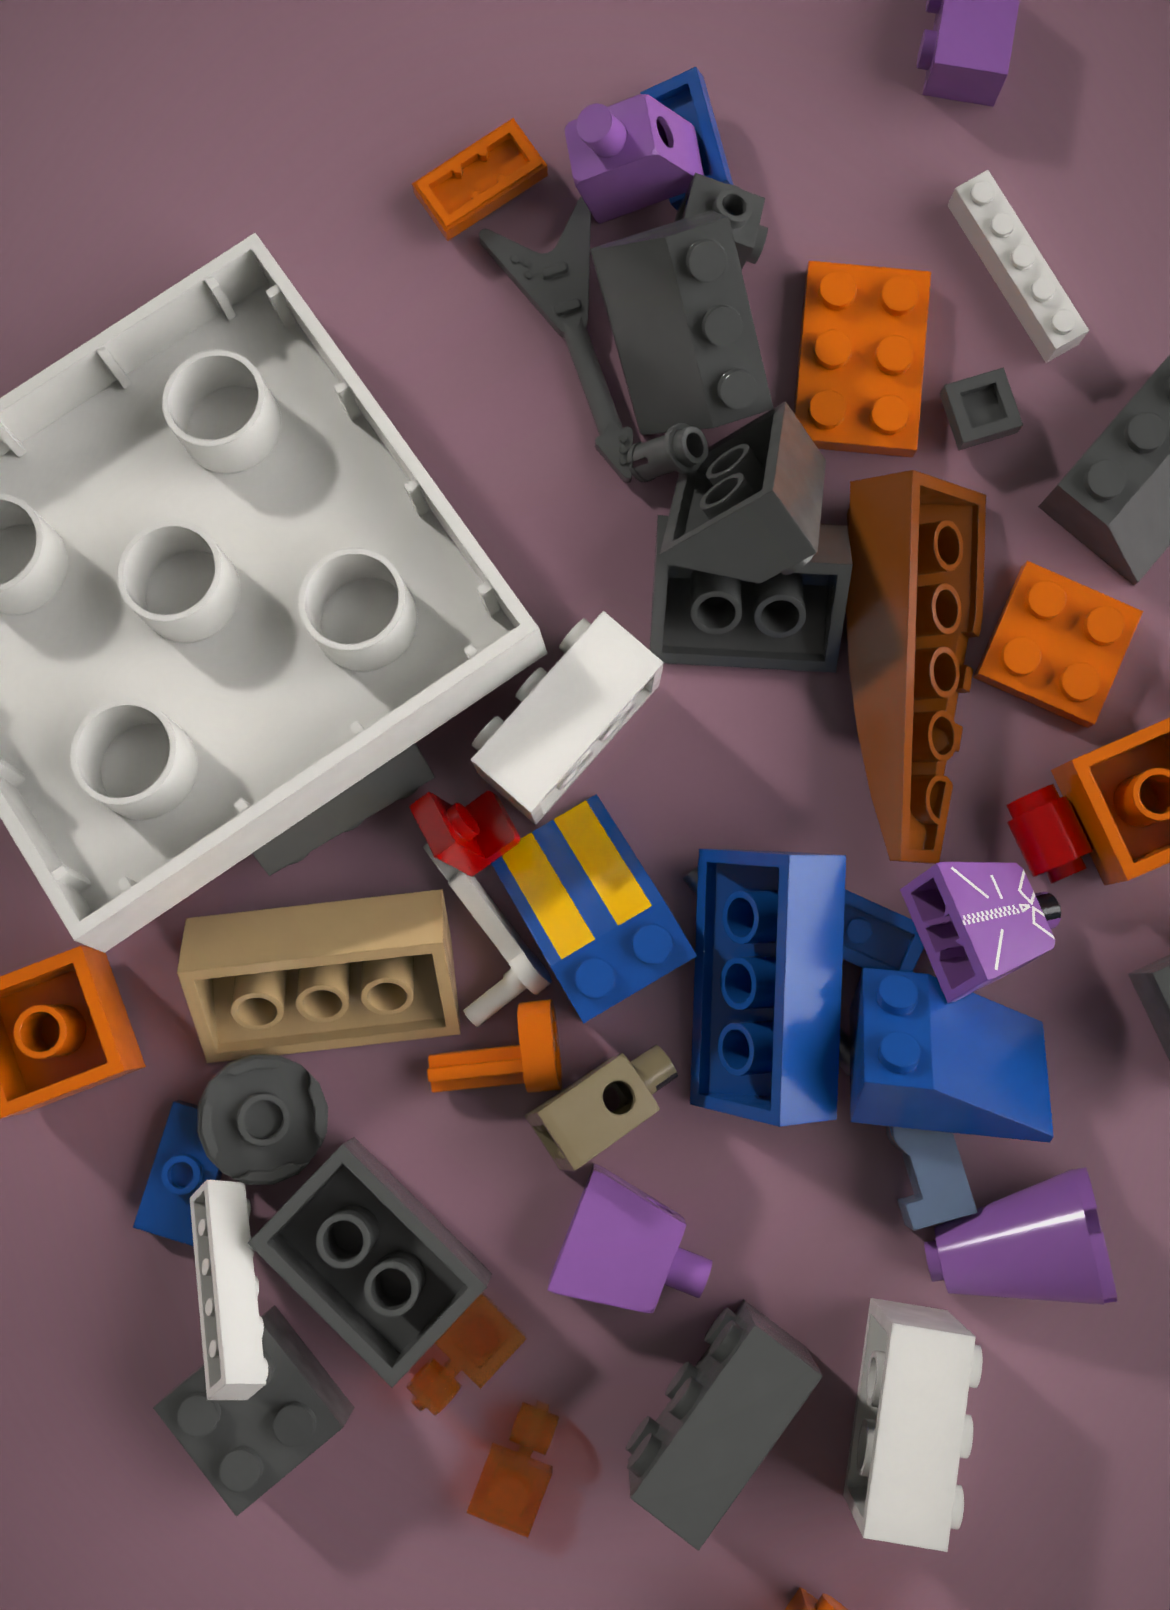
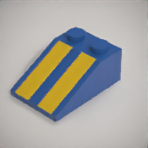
(592, 908)

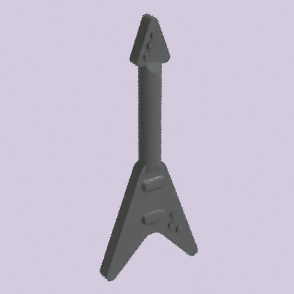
(560, 292)

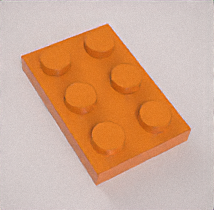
(862, 357)

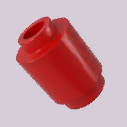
(1048, 834)

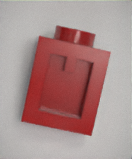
(467, 835)

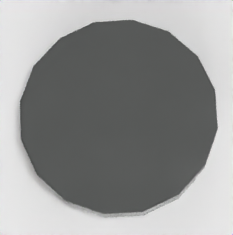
(262, 1119)

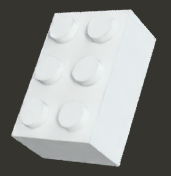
(566, 715)
(911, 1425)

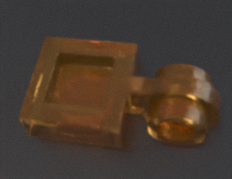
(475, 1344)
(511, 1481)

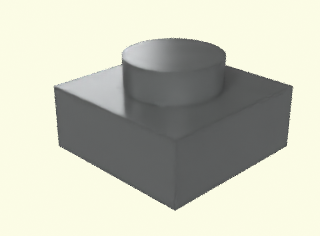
(981, 409)

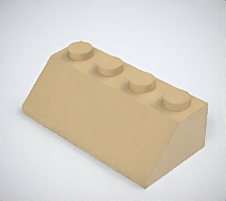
(320, 976)

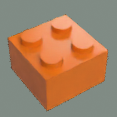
(1123, 802)
(62, 1030)

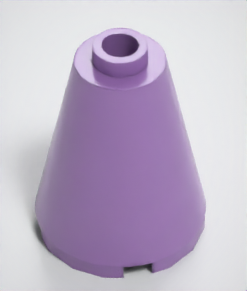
(1028, 1246)

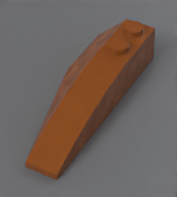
(908, 633)

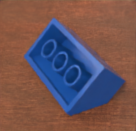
(768, 985)

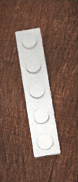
(1017, 266)
(227, 1291)

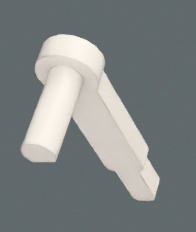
(526, 968)

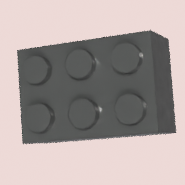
(371, 1260)
(719, 1422)

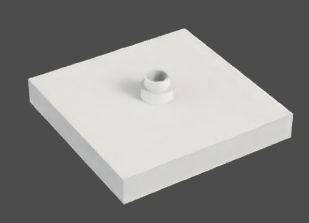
(217, 595)

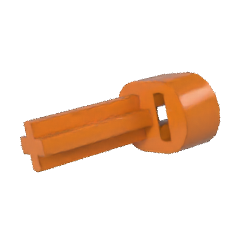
(531, 1063)

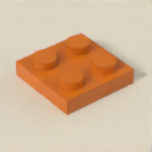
(1058, 644)

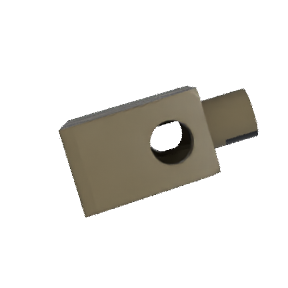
(578, 1124)

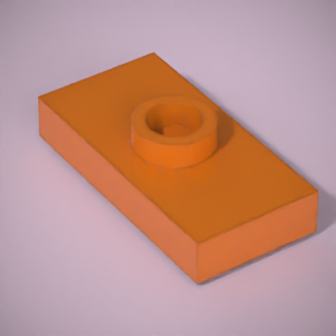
(480, 179)

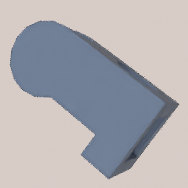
(935, 1177)

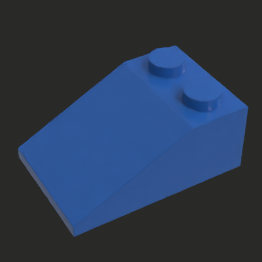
(945, 1063)

